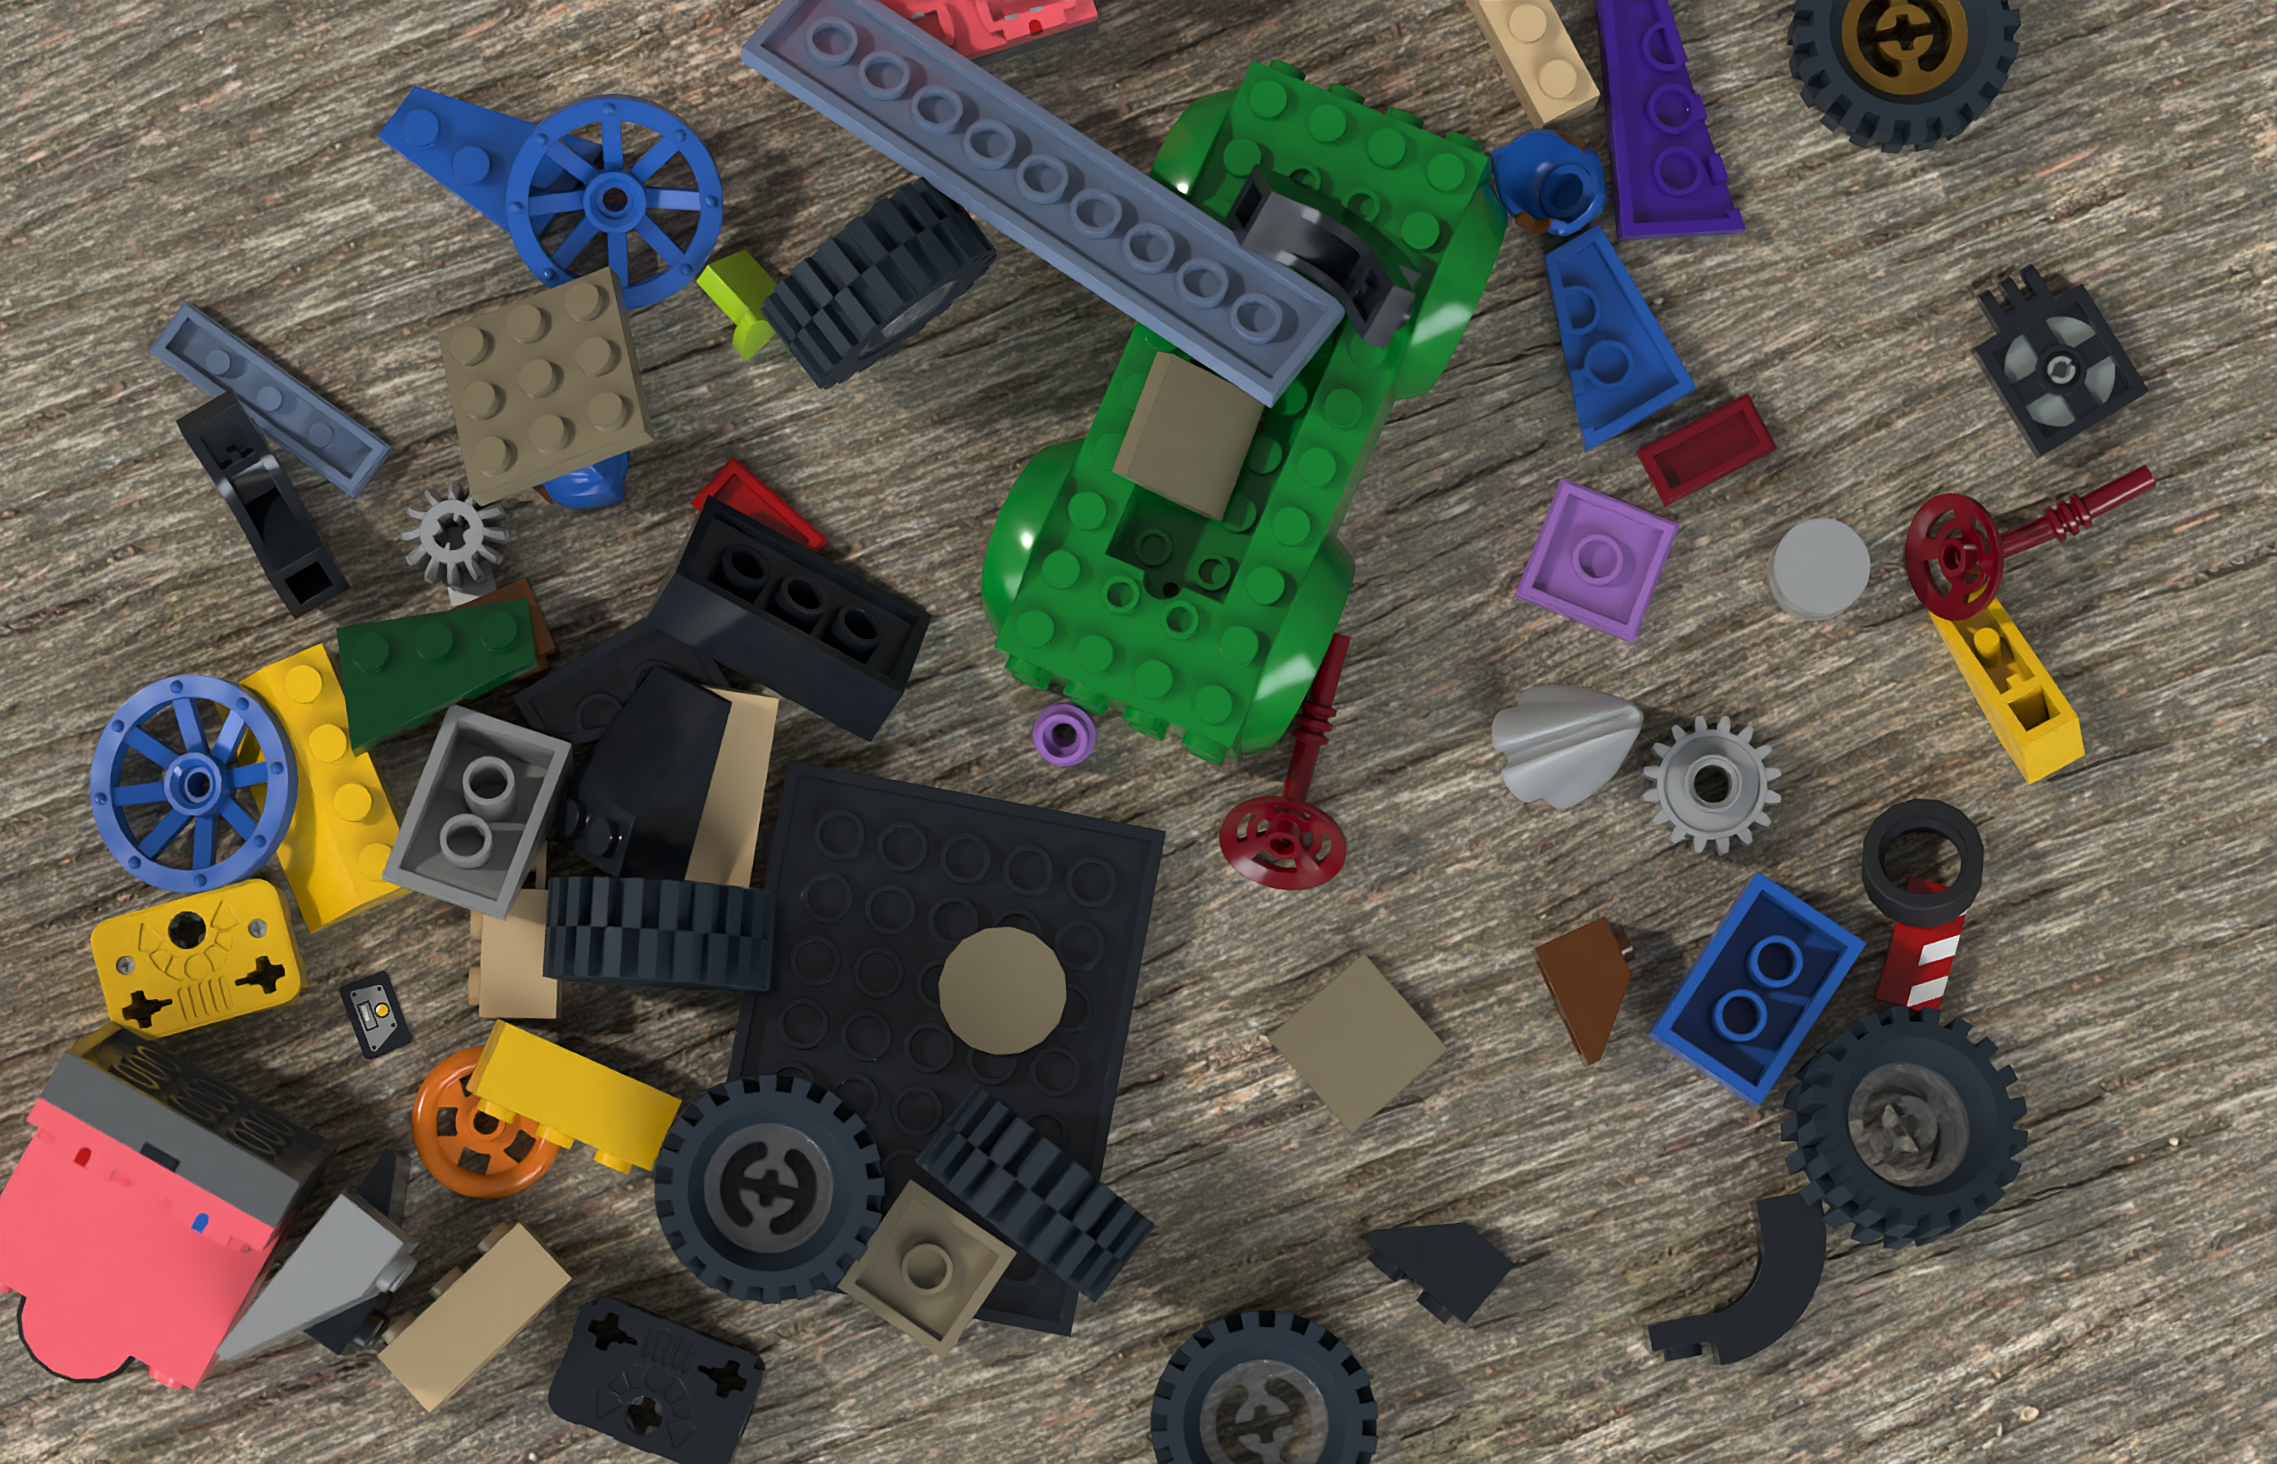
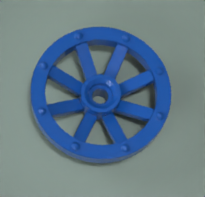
(609, 217)
(185, 784)

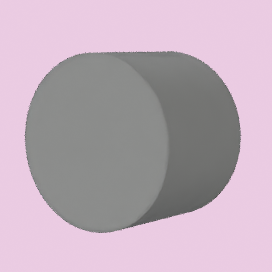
(1818, 569)

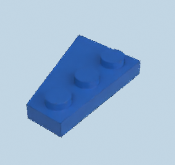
(473, 152)
(1609, 340)

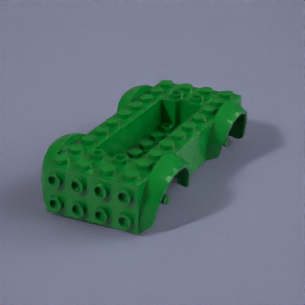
(1228, 619)

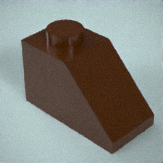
(1587, 982)

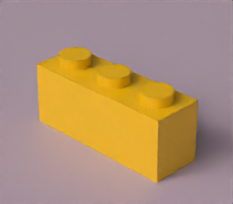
(571, 1098)

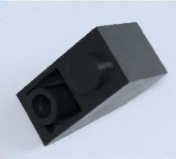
(1445, 1261)

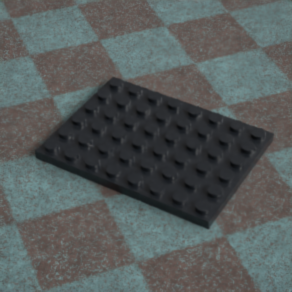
(868, 907)

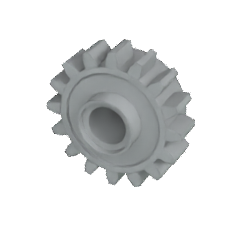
(1744, 778)

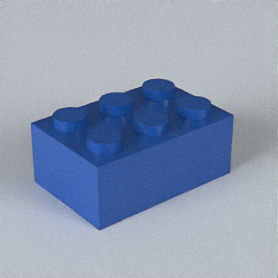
(1755, 989)

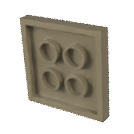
(545, 386)

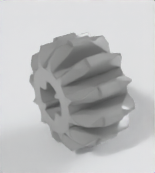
(434, 533)

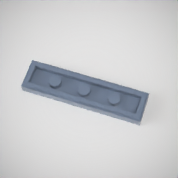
(275, 400)

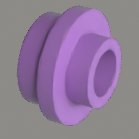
(1054, 749)

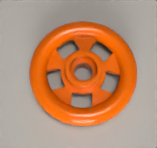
(443, 1153)

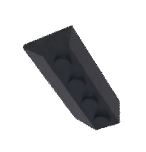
(789, 619)

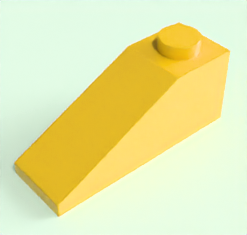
(2014, 691)

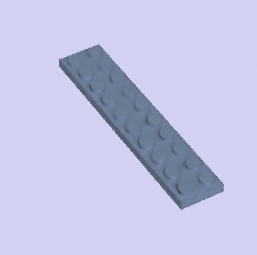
(1048, 188)

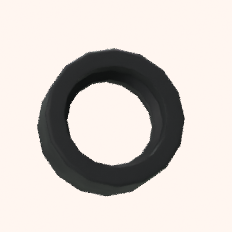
(1928, 817)

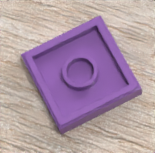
(1596, 560)

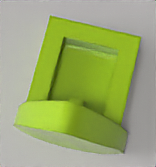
(739, 290)

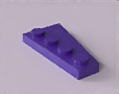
(1658, 143)

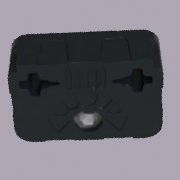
(666, 1364)

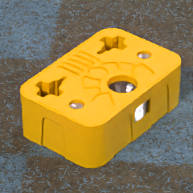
(204, 983)

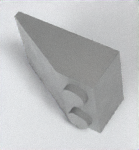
(480, 812)
(337, 1266)

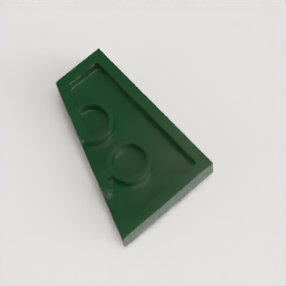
(426, 662)

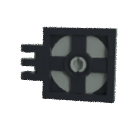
(2053, 361)

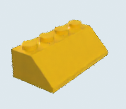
(343, 802)

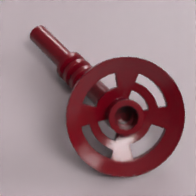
(1982, 556)
(1288, 820)

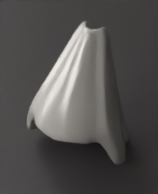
(1564, 742)

